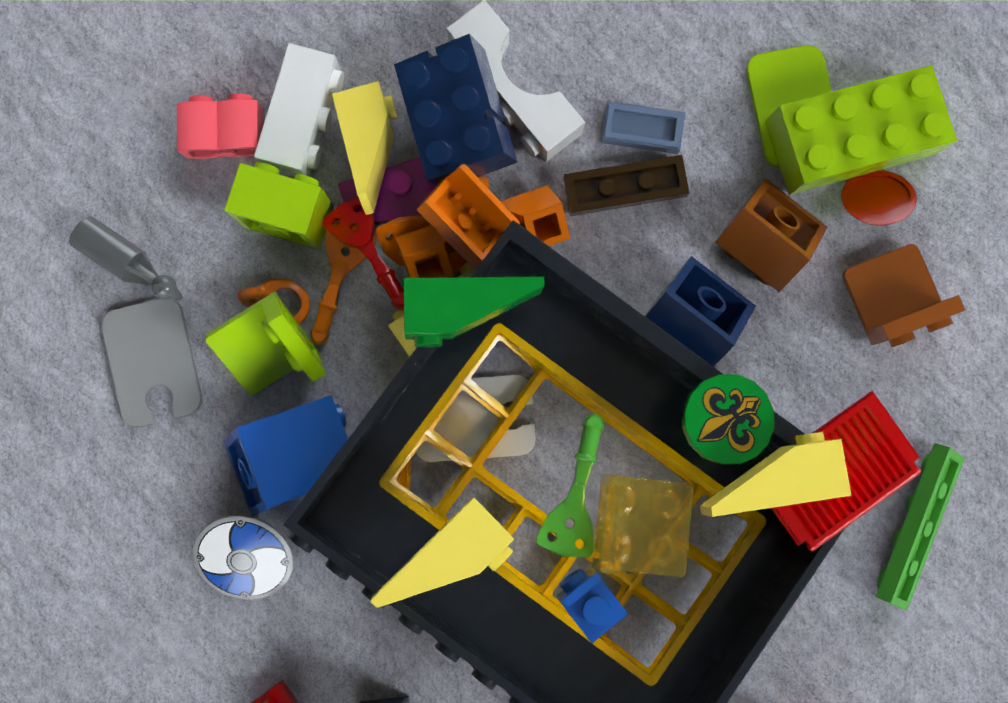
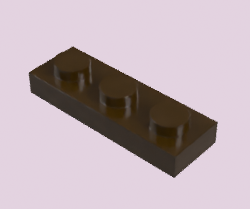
(626, 185)

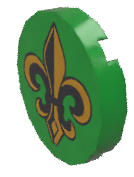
(728, 419)

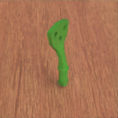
(573, 506)

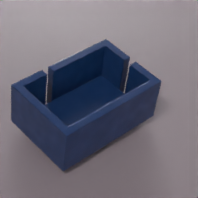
(449, 107)

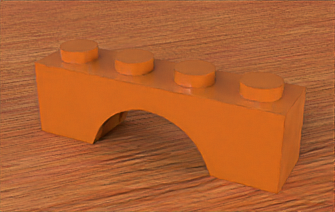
(431, 256)

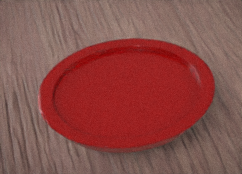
(879, 198)

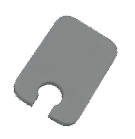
(151, 349)

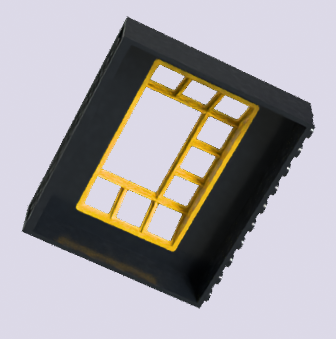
(500, 618)

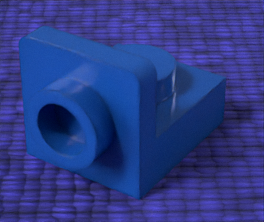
(590, 603)

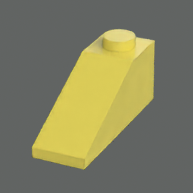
(367, 137)
(789, 476)
(455, 552)

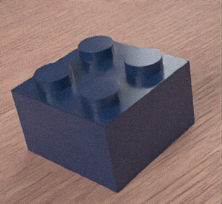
(701, 311)

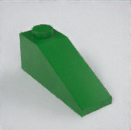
(454, 305)

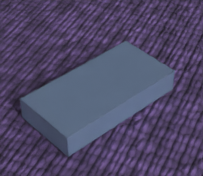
(643, 127)

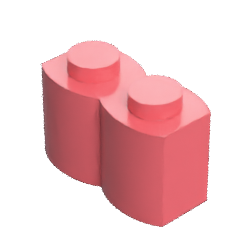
(219, 127)

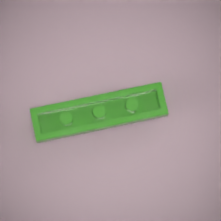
(924, 514)

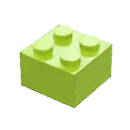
(279, 204)

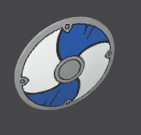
(243, 557)

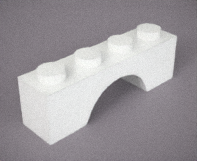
(544, 120)

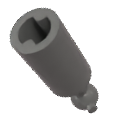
(120, 257)

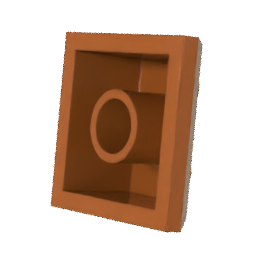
(772, 236)

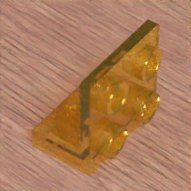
(642, 526)

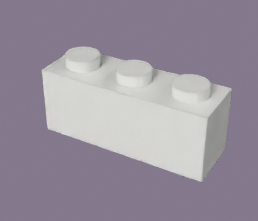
(299, 110)

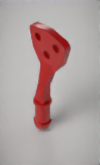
(363, 240)

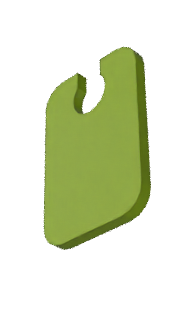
(784, 78)

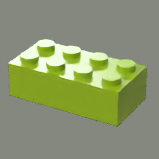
(860, 129)

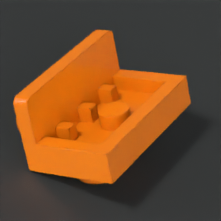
(466, 214)

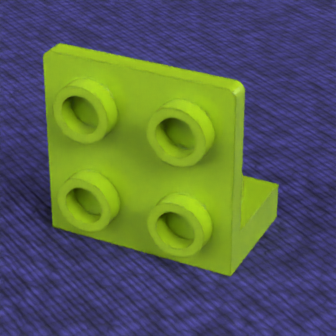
(264, 345)

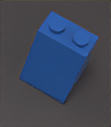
(285, 452)

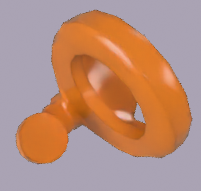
(254, 294)

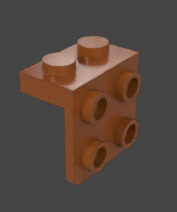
(898, 297)

